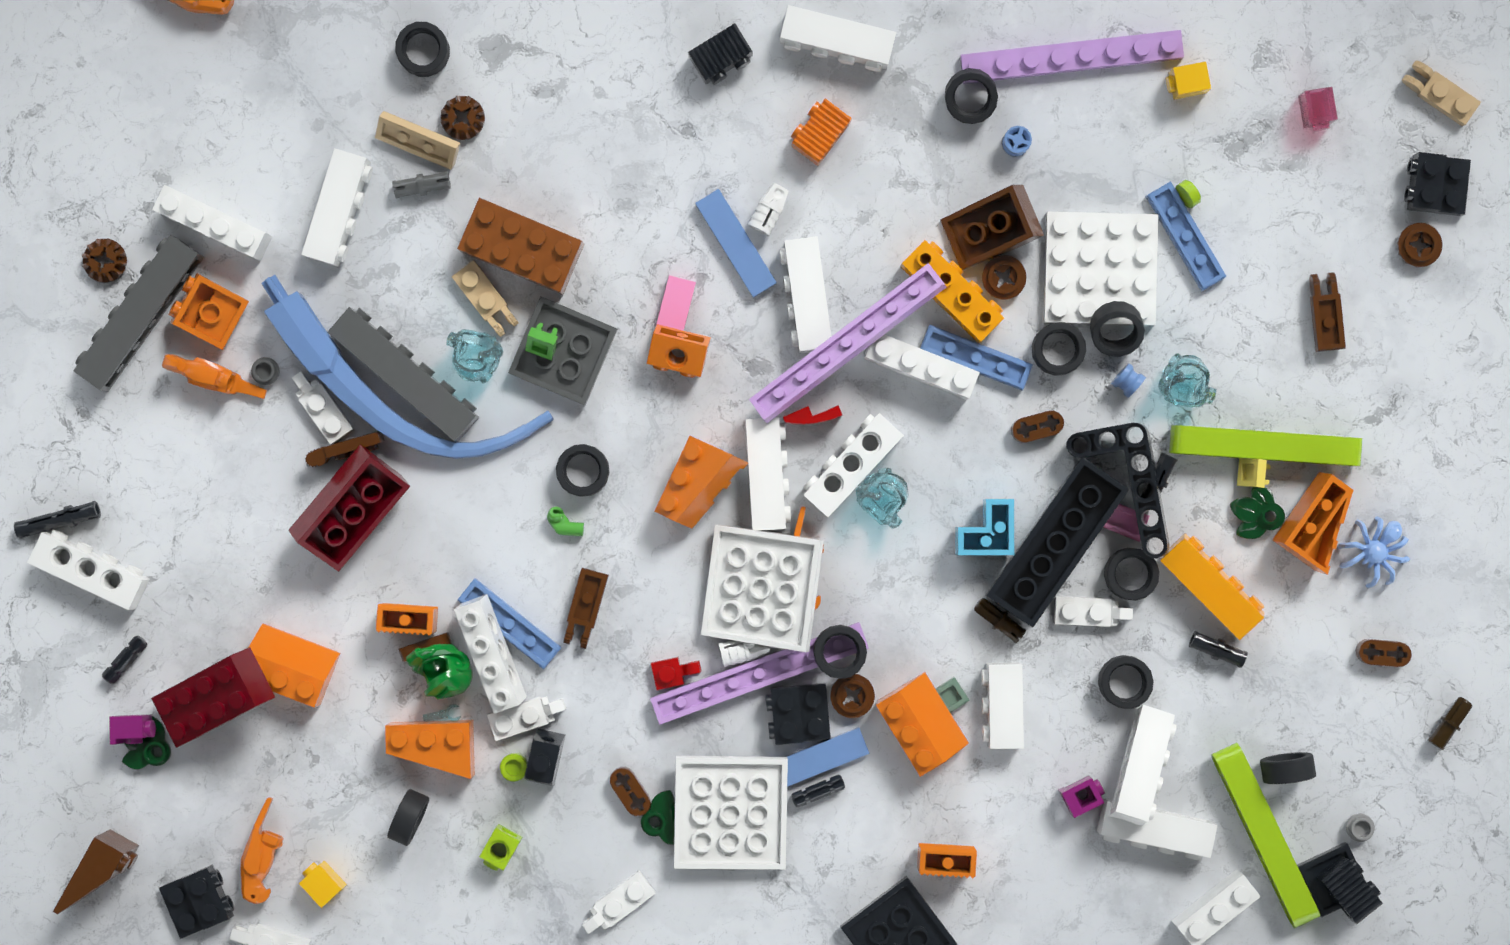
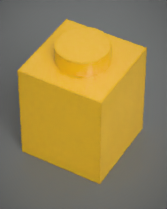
(1188, 80)
(321, 882)

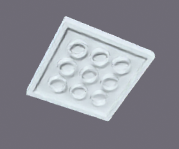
(1099, 262)
(762, 588)
(730, 812)

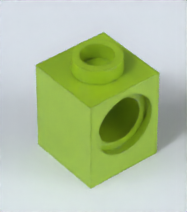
(509, 839)

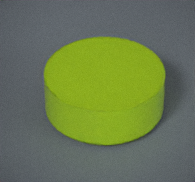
(1188, 193)
(513, 767)

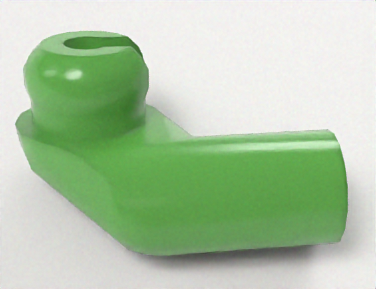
(562, 525)

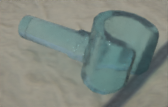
(441, 714)

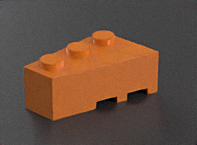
(696, 481)
(1315, 522)
(435, 744)

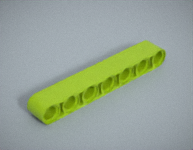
(1265, 445)
(1265, 835)

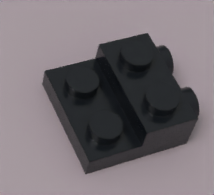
(1437, 184)
(798, 713)
(197, 901)

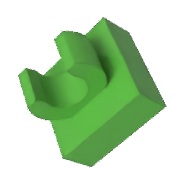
(541, 342)

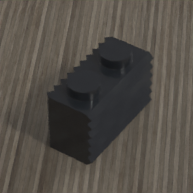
(721, 54)
(1350, 889)

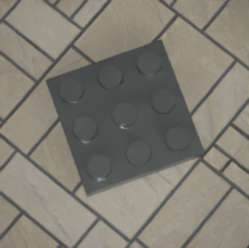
(578, 352)

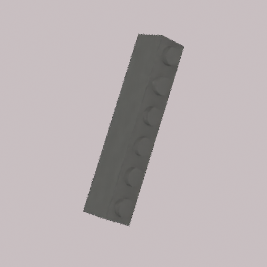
(138, 313)
(403, 374)

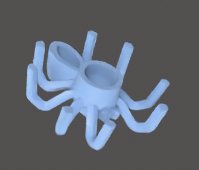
(1376, 550)

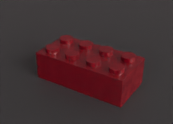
(349, 508)
(213, 697)

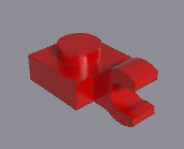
(670, 672)

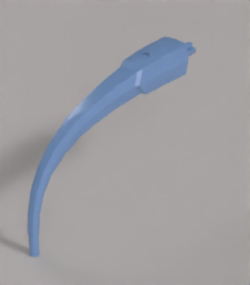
(322, 357)

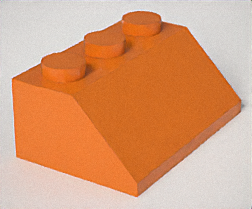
(294, 664)
(922, 723)

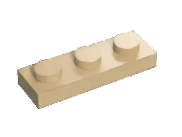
(417, 140)

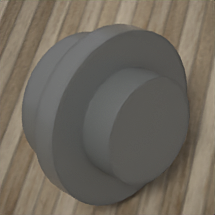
(265, 371)

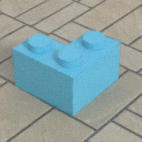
(994, 537)

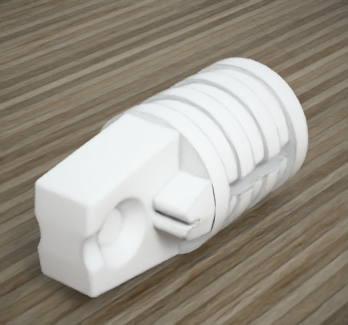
(769, 209)
(740, 652)

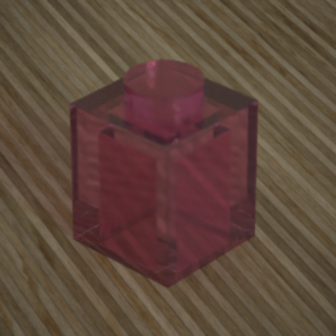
(1318, 108)

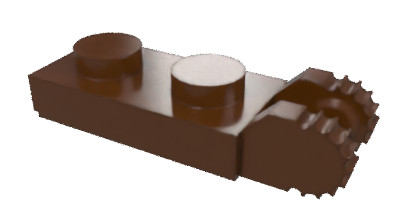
(1327, 315)
(343, 449)
(586, 604)

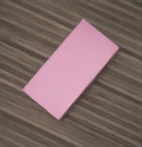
(676, 303)
(1125, 522)

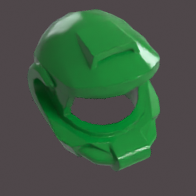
(444, 668)

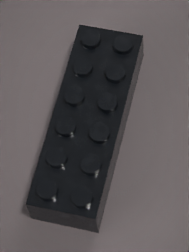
(1057, 542)

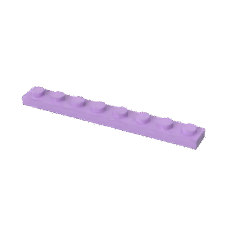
(1076, 55)
(847, 343)
(748, 677)

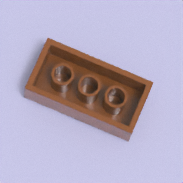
(521, 246)

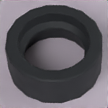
(401, 49)
(977, 116)
(1073, 333)
(1120, 347)
(563, 479)
(1146, 589)
(850, 670)
(1126, 703)
(1288, 768)
(408, 817)

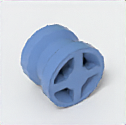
(1018, 135)
(1128, 380)

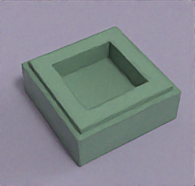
(952, 694)

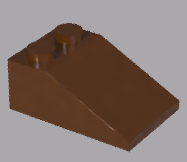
(992, 226)
(104, 859)

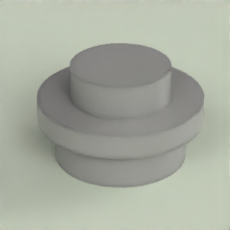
(1360, 827)

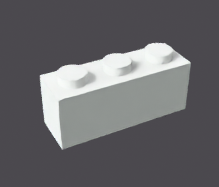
(1003, 705)
(1216, 908)

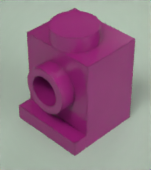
(131, 728)
(1080, 806)

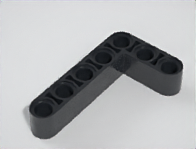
(1136, 477)

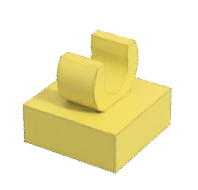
(1252, 473)

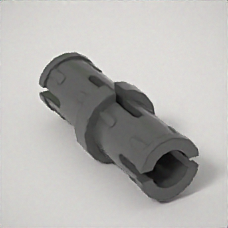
(421, 184)

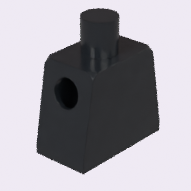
(544, 757)

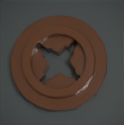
(461, 130)
(1428, 236)
(1002, 264)
(110, 271)
(852, 709)

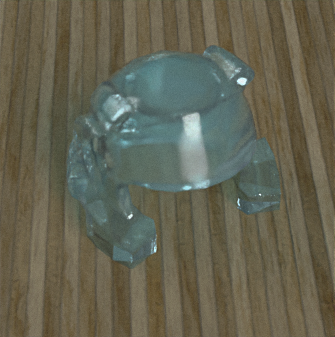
(474, 354)
(1186, 382)
(883, 496)

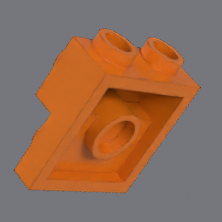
(208, 310)

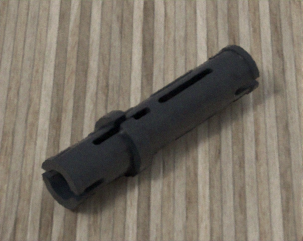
(69, 516)

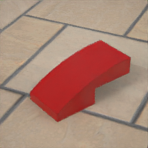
(805, 417)

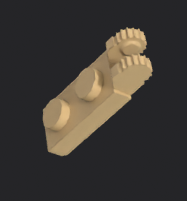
(1442, 94)
(483, 295)

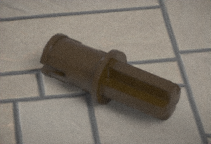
(999, 620)
(1450, 723)

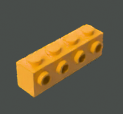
(959, 298)
(1213, 586)

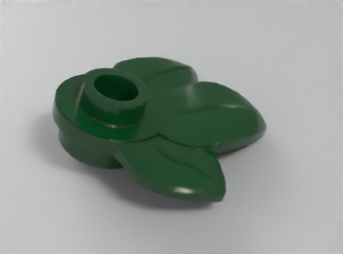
(1253, 511)
(142, 753)
(664, 809)

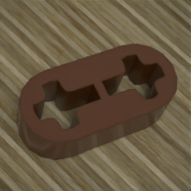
(1035, 420)
(439, 639)
(1383, 646)
(624, 794)

